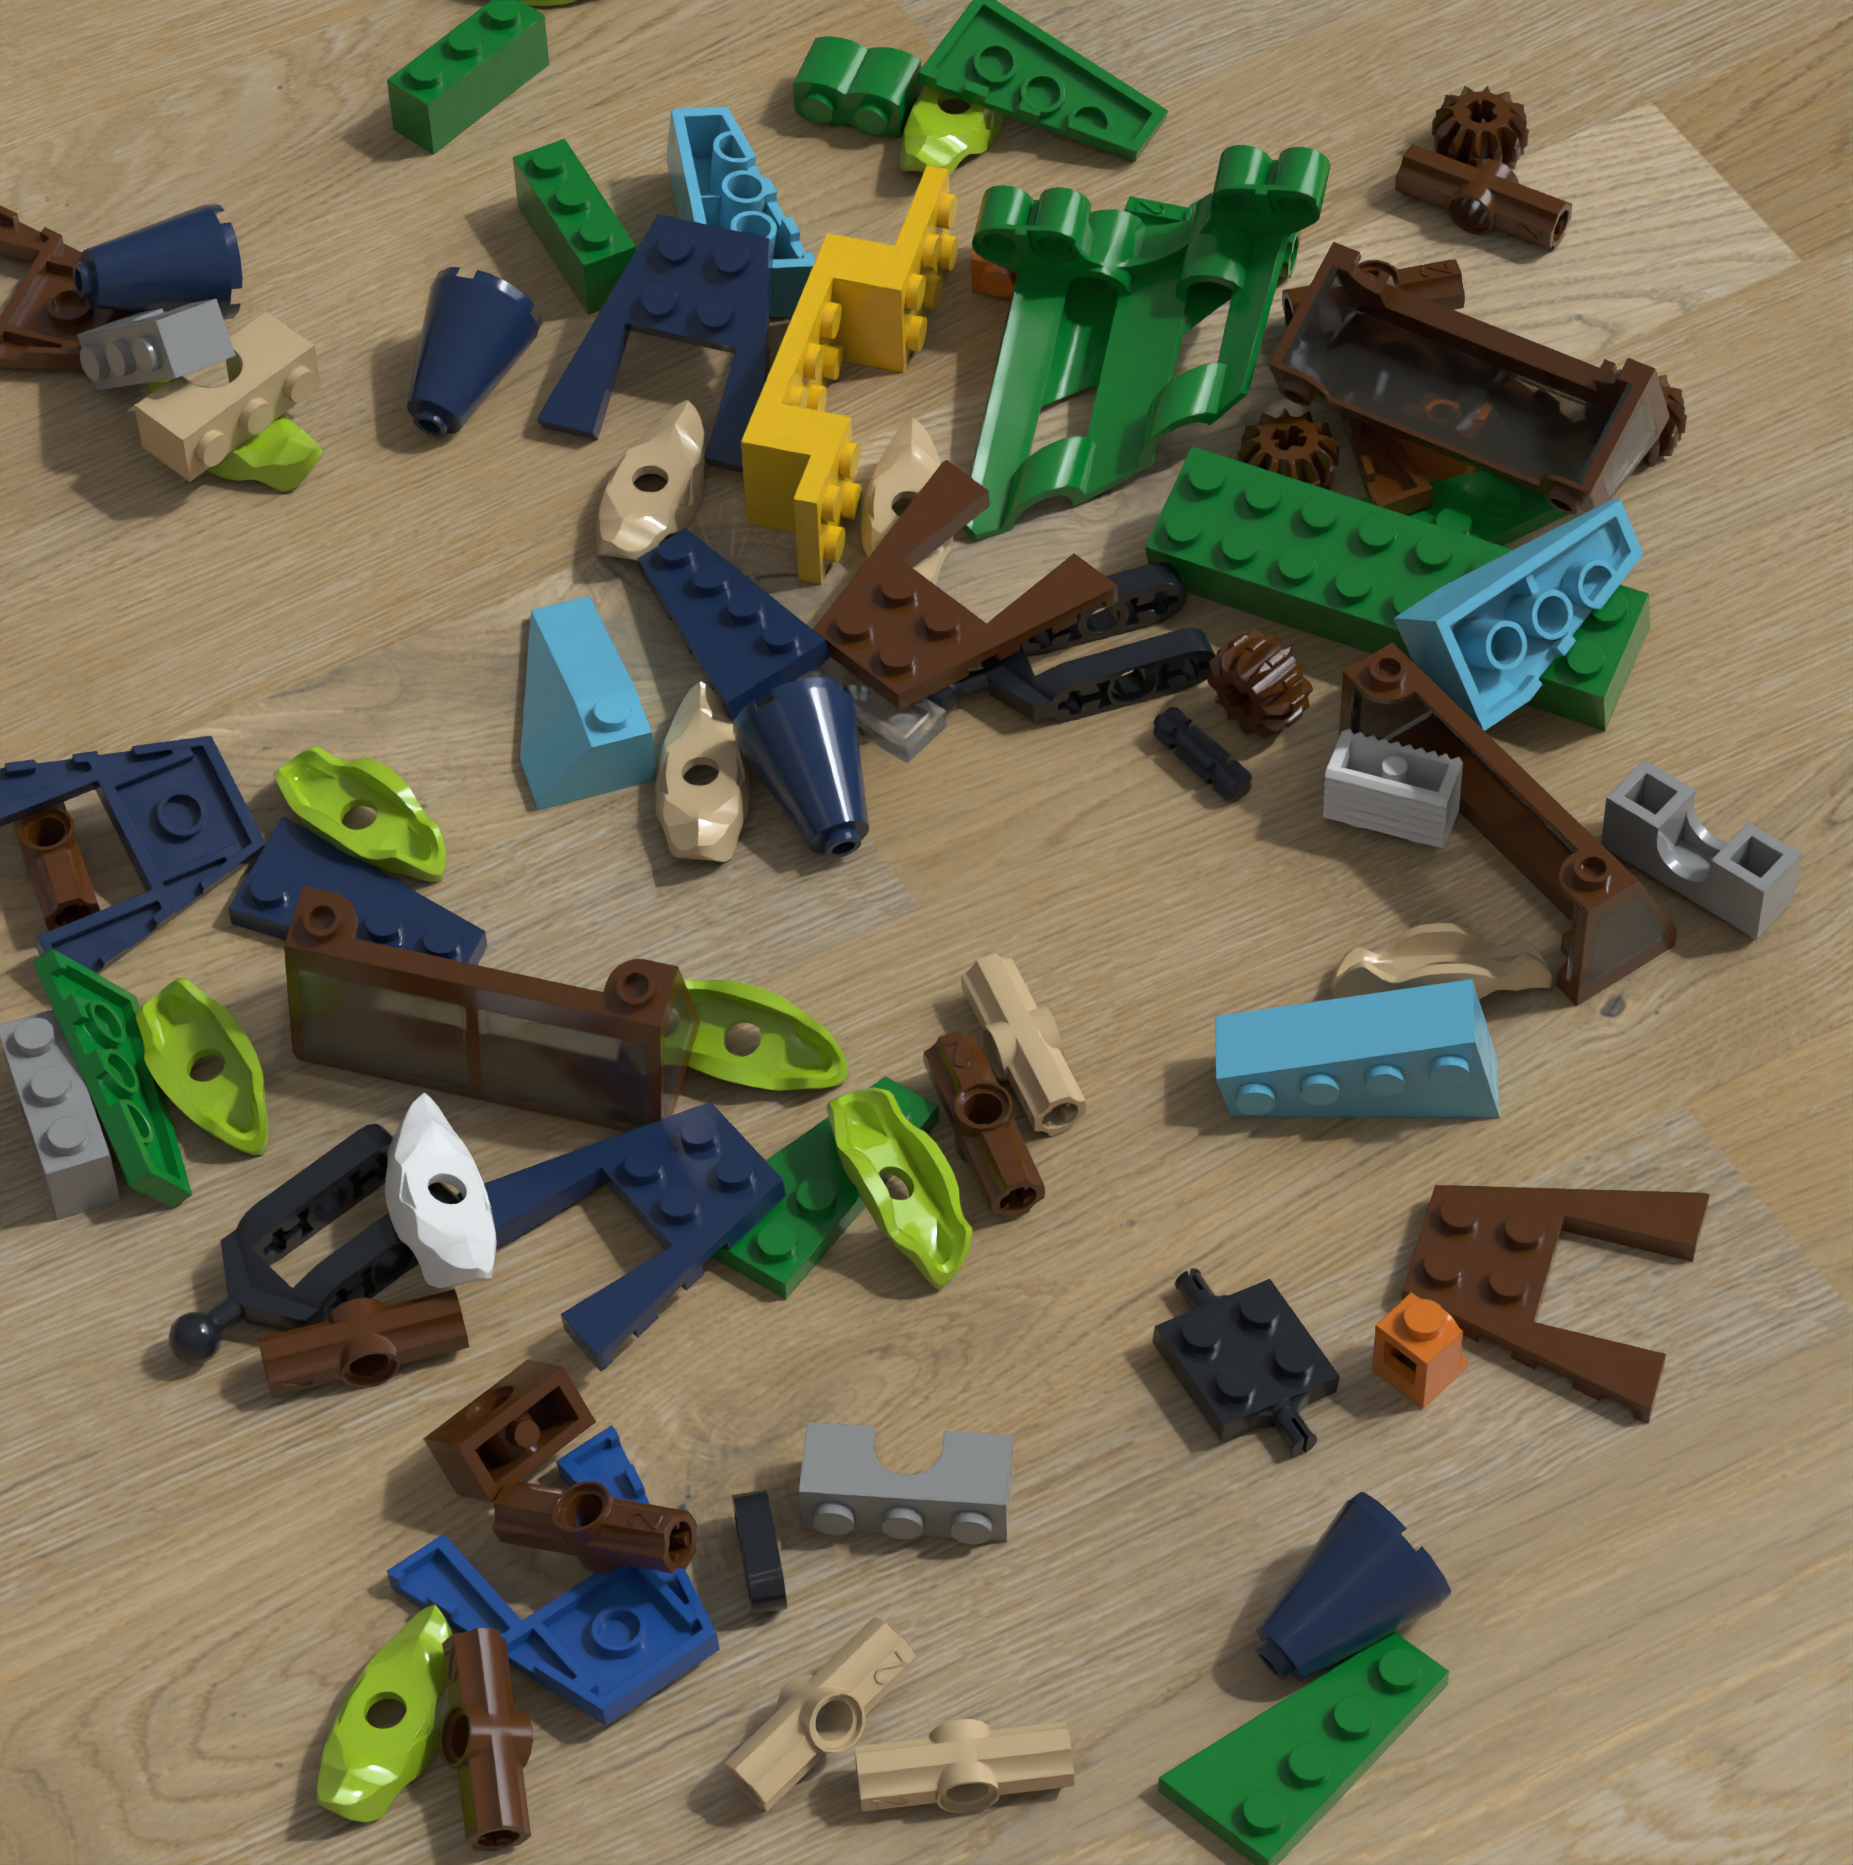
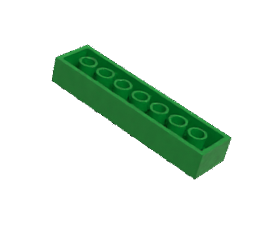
(1356, 566)

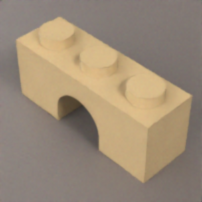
(200, 425)

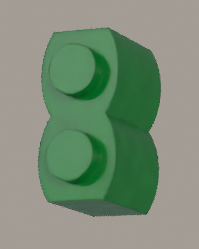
(857, 86)

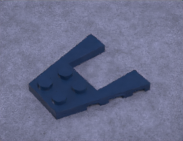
(686, 287)
(174, 817)
(682, 1179)

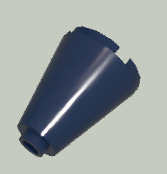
(164, 265)
(466, 347)
(810, 761)
(1349, 1592)

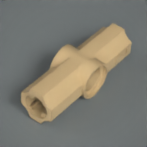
(1023, 1044)
(793, 1740)
(964, 1766)

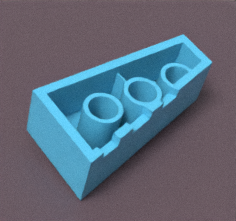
(721, 187)
(1362, 1057)

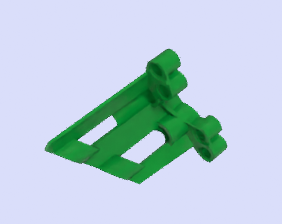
(1109, 310)

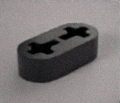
(759, 1552)

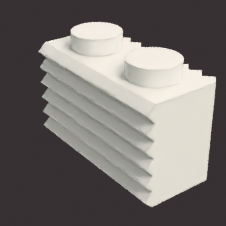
(1392, 789)

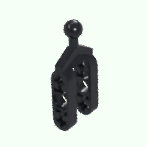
(1074, 687)
(287, 1221)

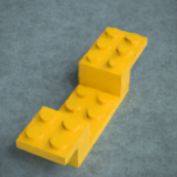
(859, 308)

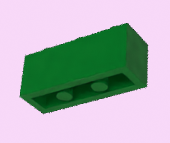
(468, 73)
(572, 222)

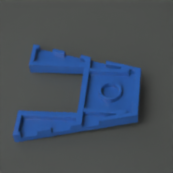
(596, 1643)

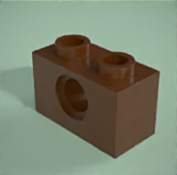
(509, 1430)

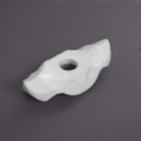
(449, 1240)

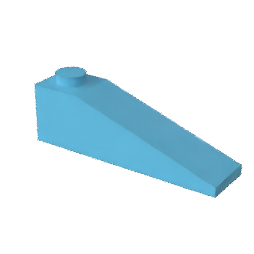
(1509, 619)
(580, 710)

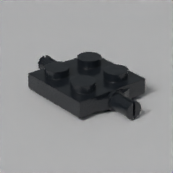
(1246, 1360)

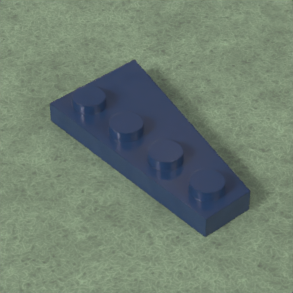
(729, 622)
(384, 907)

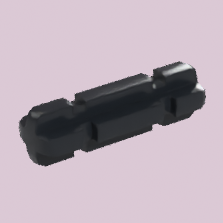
(1202, 754)

